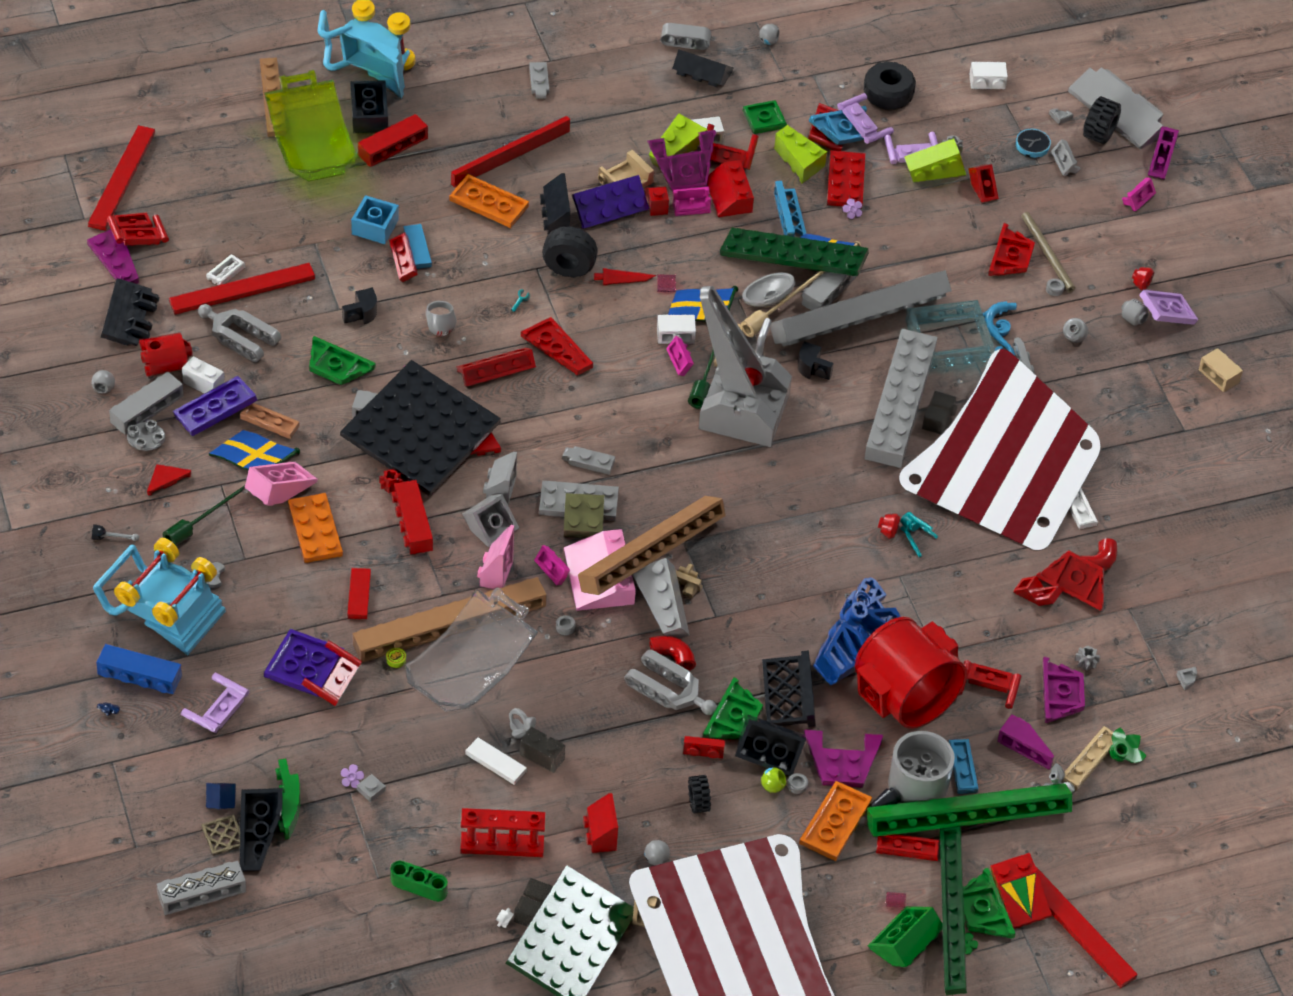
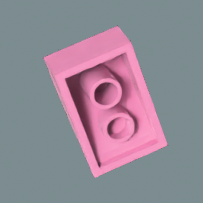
(278, 482)
(498, 561)

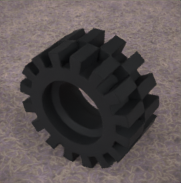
(699, 794)

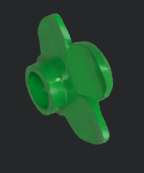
(1127, 745)

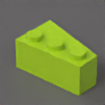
(680, 137)
(800, 153)
(936, 162)

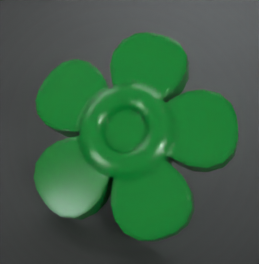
(970, 943)

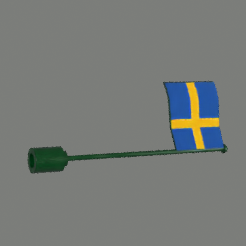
(689, 303)
(244, 451)

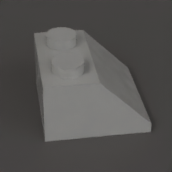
(502, 477)
(490, 518)

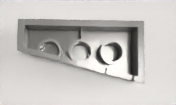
(662, 592)

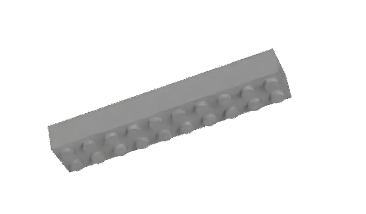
(860, 308)

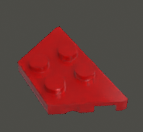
(1011, 253)
(1077, 577)

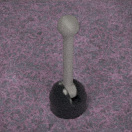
(99, 533)

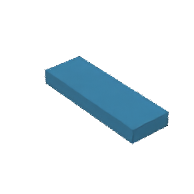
(418, 245)
(964, 767)

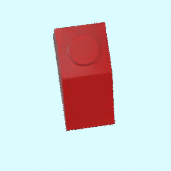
(984, 182)
(657, 200)

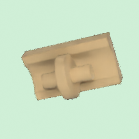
(688, 578)

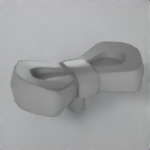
(215, 583)

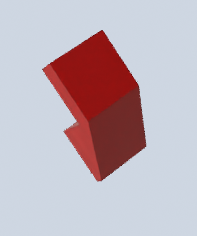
(1034, 591)

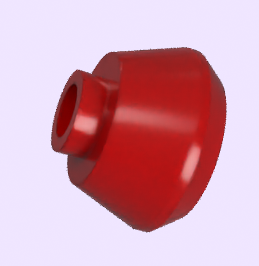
(1143, 277)
(889, 525)

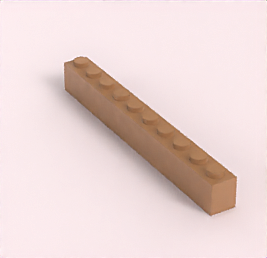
(651, 545)
(431, 624)

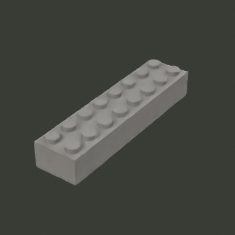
(901, 398)

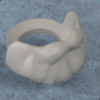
(517, 727)

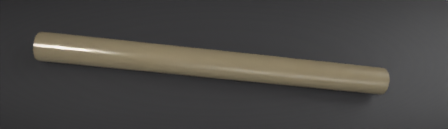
(1050, 255)

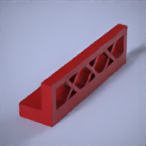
(497, 366)

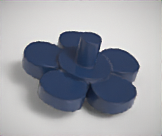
(108, 707)

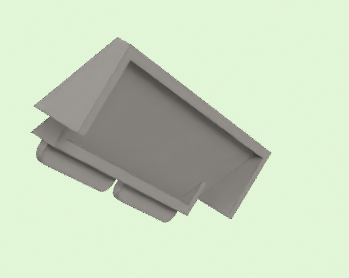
(1138, 117)

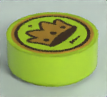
(396, 657)

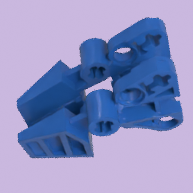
(853, 628)

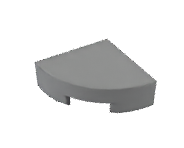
(1060, 116)
(1187, 677)

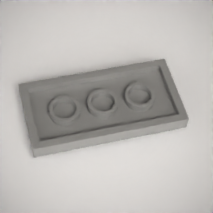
(554, 493)

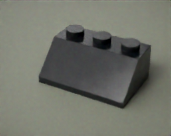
(701, 68)
(556, 204)
(770, 745)

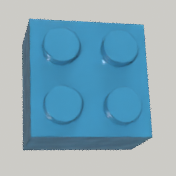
(375, 219)

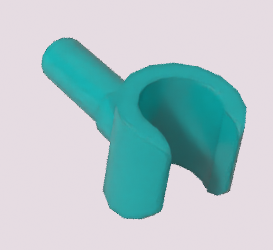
(520, 299)

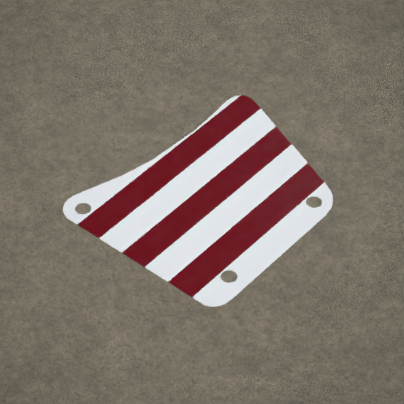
(1008, 456)
(732, 922)

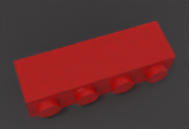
(392, 140)
(412, 516)

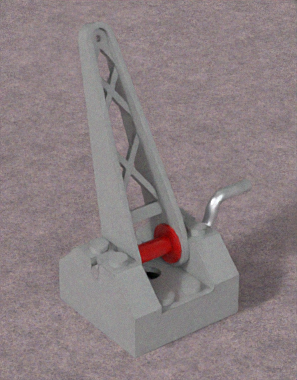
(747, 387)

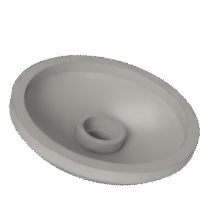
(769, 290)

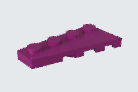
(114, 256)

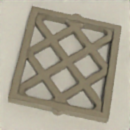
(214, 831)

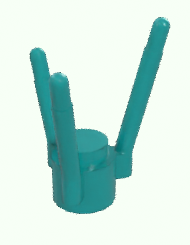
(912, 523)

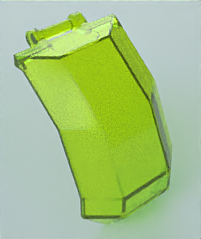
(310, 128)

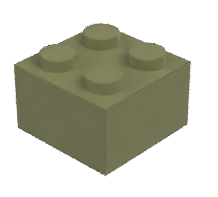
(583, 515)

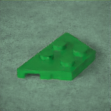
(337, 363)
(732, 713)
(984, 907)

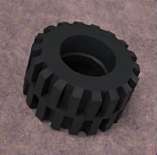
(1102, 120)

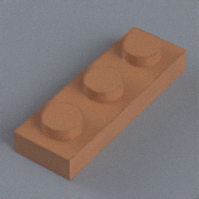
(270, 420)

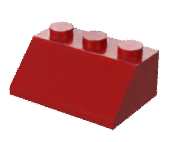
(730, 189)

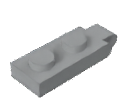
(539, 79)
(1022, 354)
(589, 459)

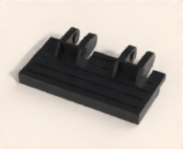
(127, 313)

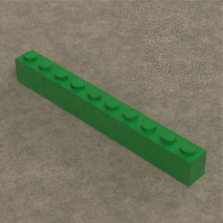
(969, 809)

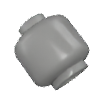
(1134, 312)
(1078, 335)

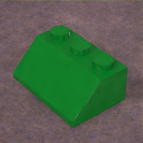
(907, 935)

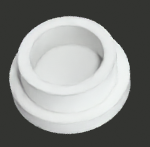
(504, 917)

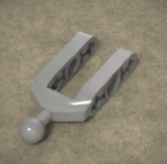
(246, 322)
(662, 694)

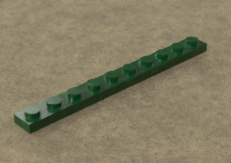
(953, 911)

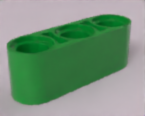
(409, 881)

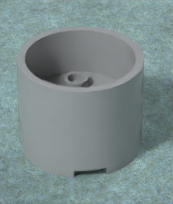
(921, 767)

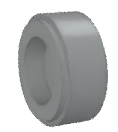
(1055, 287)
(565, 625)
(797, 783)

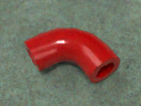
(1106, 554)
(675, 648)

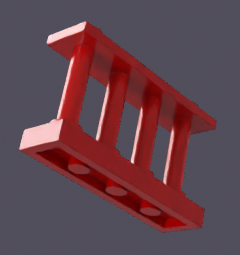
(500, 843)

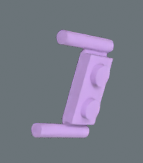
(861, 120)
(897, 155)
(222, 708)

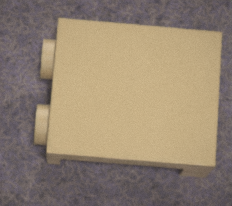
(631, 167)

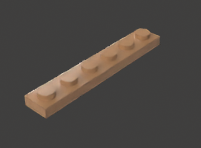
(270, 82)

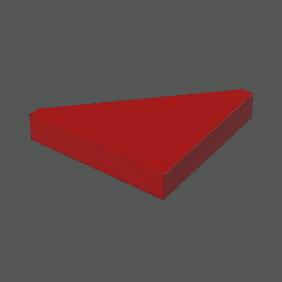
(165, 477)

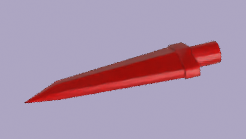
(612, 276)

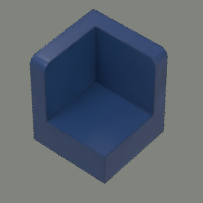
(220, 795)

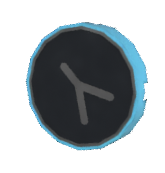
(1033, 143)

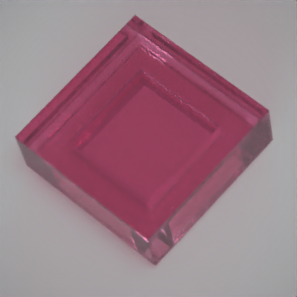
(666, 283)

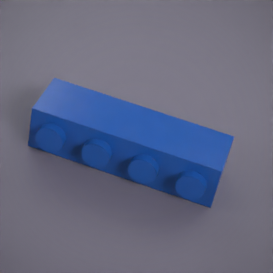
(139, 669)

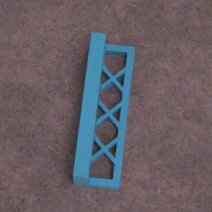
(784, 212)

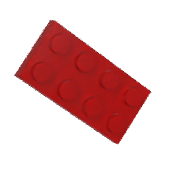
(845, 177)

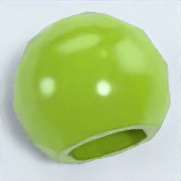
(773, 780)

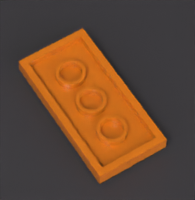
(489, 201)
(315, 528)
(835, 820)

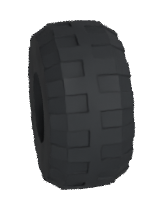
(889, 85)
(570, 252)

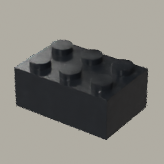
(369, 106)

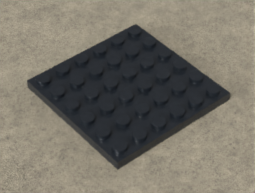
(420, 427)

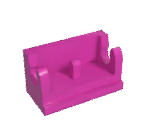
(691, 201)

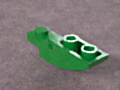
(291, 798)

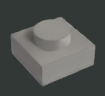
(371, 788)

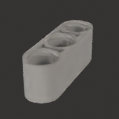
(685, 36)

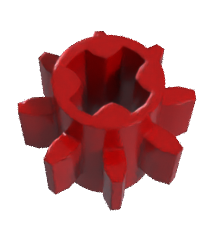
(388, 480)

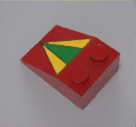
(1021, 890)

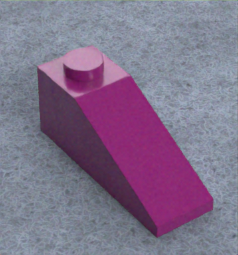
(1163, 152)
(1024, 740)

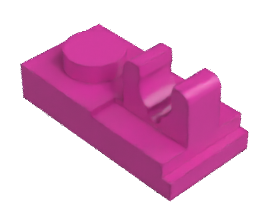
(1140, 194)
(680, 356)
(552, 565)

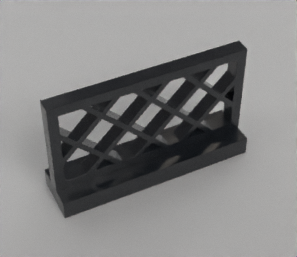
(804, 685)

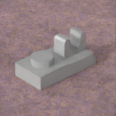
(1065, 158)

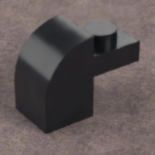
(363, 309)
(811, 363)

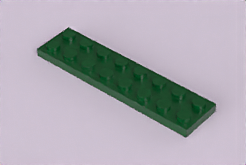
(794, 251)

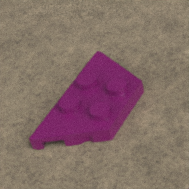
(1062, 691)

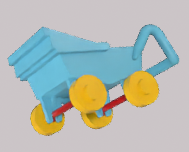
(371, 45)
(167, 595)

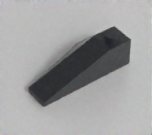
(258, 823)

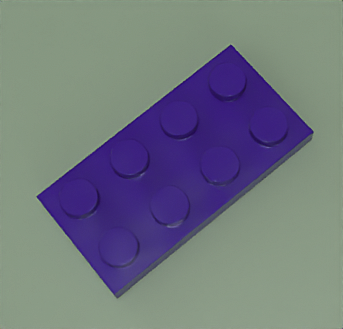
(610, 201)
(215, 405)

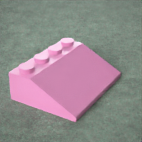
(585, 554)

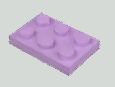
(1168, 307)

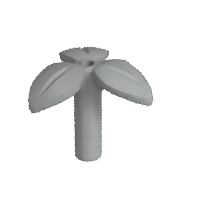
(1057, 775)

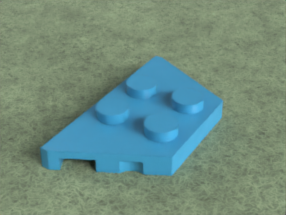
(836, 127)

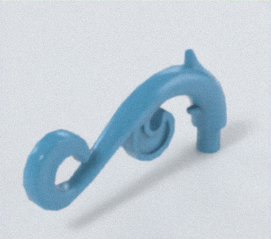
(1004, 325)

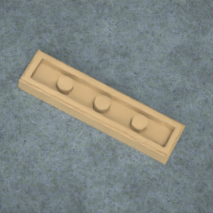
(1089, 758)

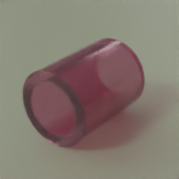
(895, 899)

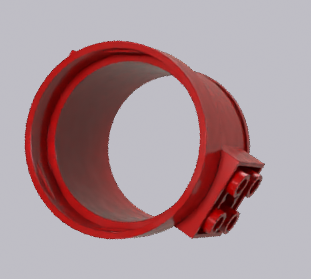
(910, 671)

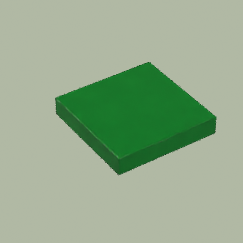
(764, 117)

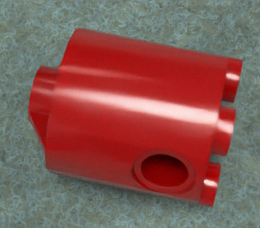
(164, 354)

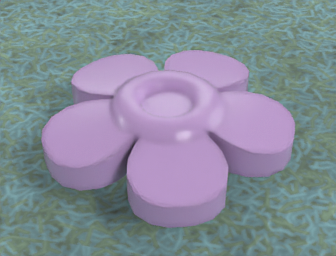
(852, 208)
(351, 776)

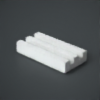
(228, 271)

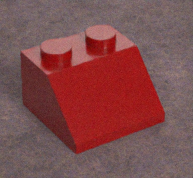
(602, 825)

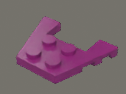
(685, 169)
(842, 765)

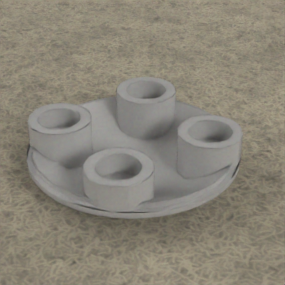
(145, 435)

